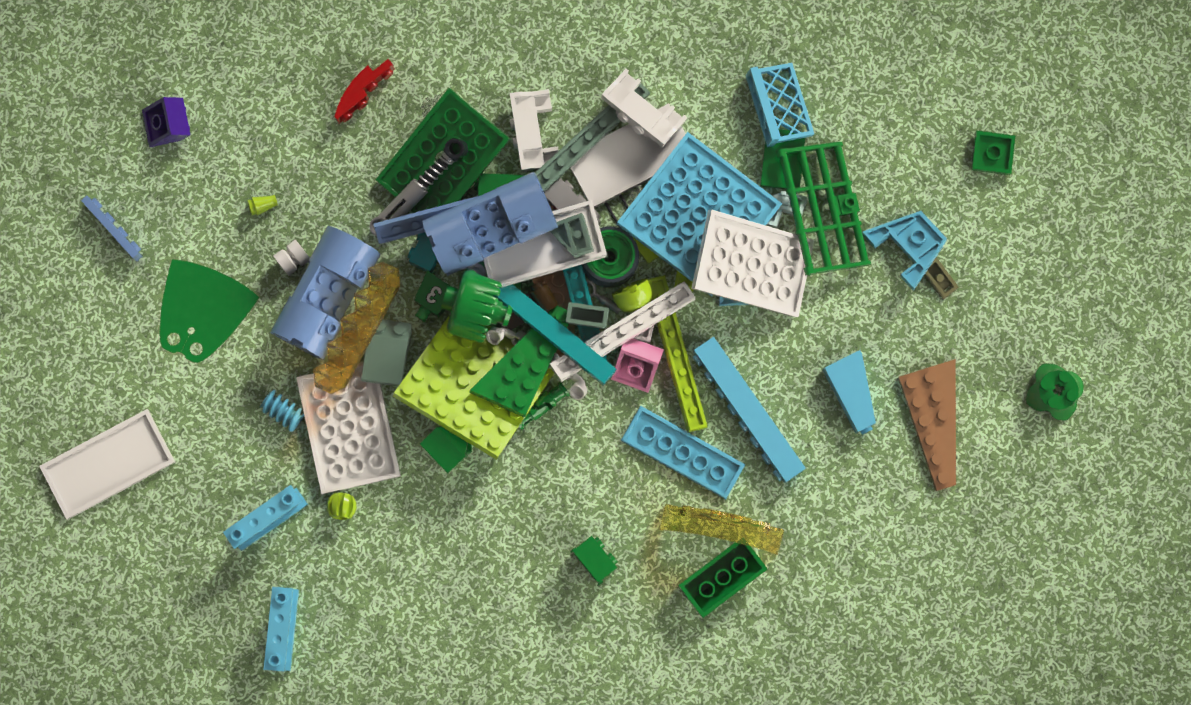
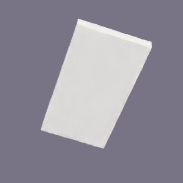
(621, 163)
(545, 252)
(107, 464)

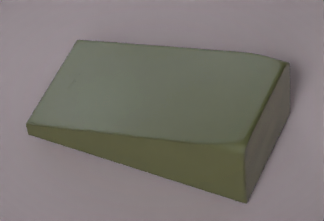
(940, 279)

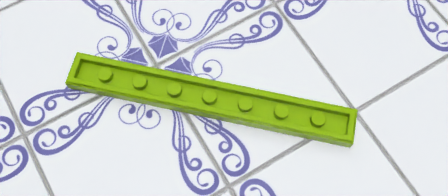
(679, 363)

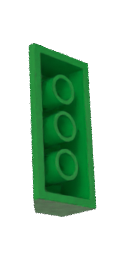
(722, 578)

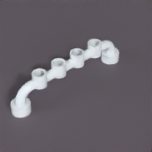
(496, 335)

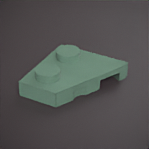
(574, 235)

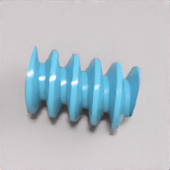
(282, 411)

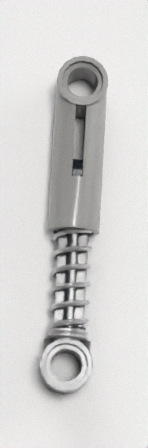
(418, 188)

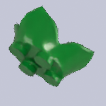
(1041, 394)

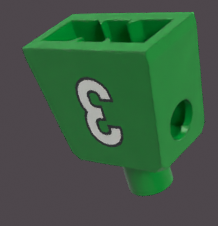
(430, 297)

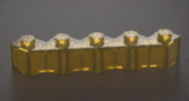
(358, 328)

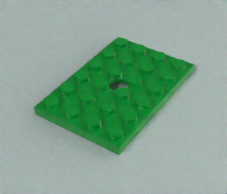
(447, 120)

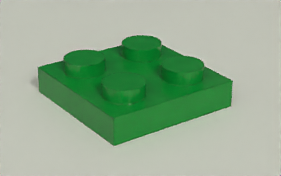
(993, 152)

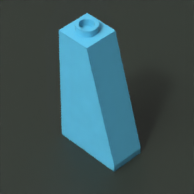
(852, 390)

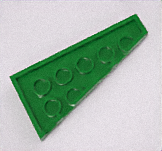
(520, 372)

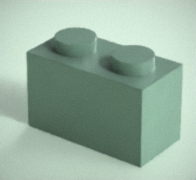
(587, 315)

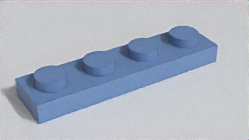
(107, 221)

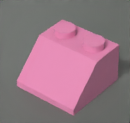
(637, 364)

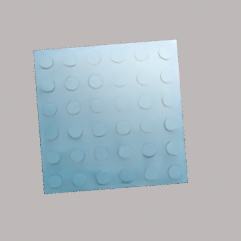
(676, 200)

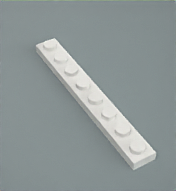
(629, 327)

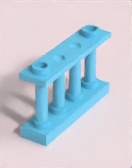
(265, 518)
(281, 629)

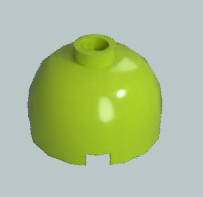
(633, 296)

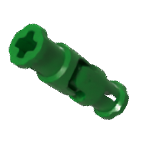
(545, 403)

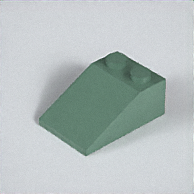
(387, 353)

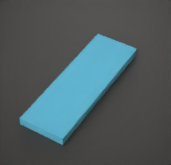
(683, 452)

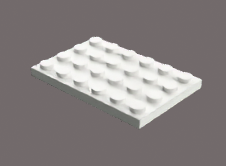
(751, 264)
(348, 433)

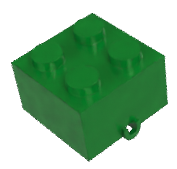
(595, 559)

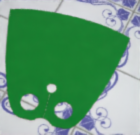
(205, 301)

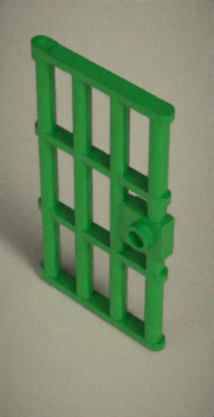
(839, 206)

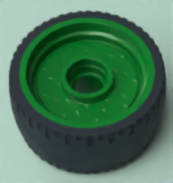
(625, 262)

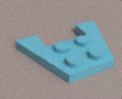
(916, 238)

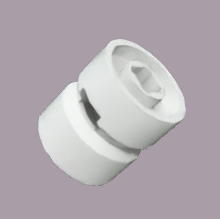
(292, 257)

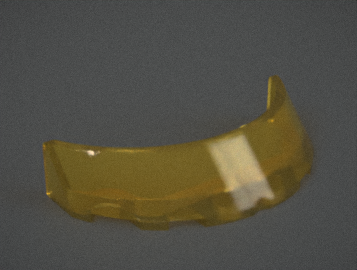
(722, 526)

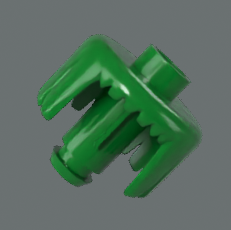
(474, 306)

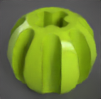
(341, 506)

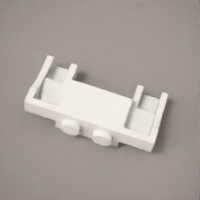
(639, 113)
(525, 123)

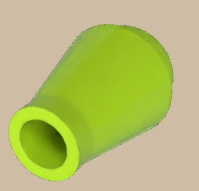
(261, 204)

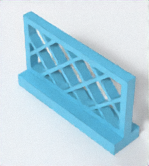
(763, 104)

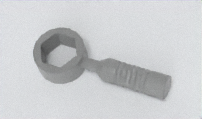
(602, 299)

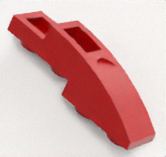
(355, 94)

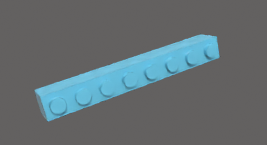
(748, 409)

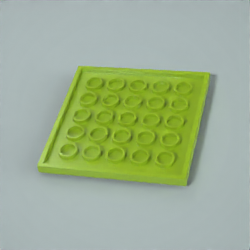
(441, 387)

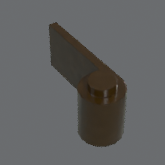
(541, 296)

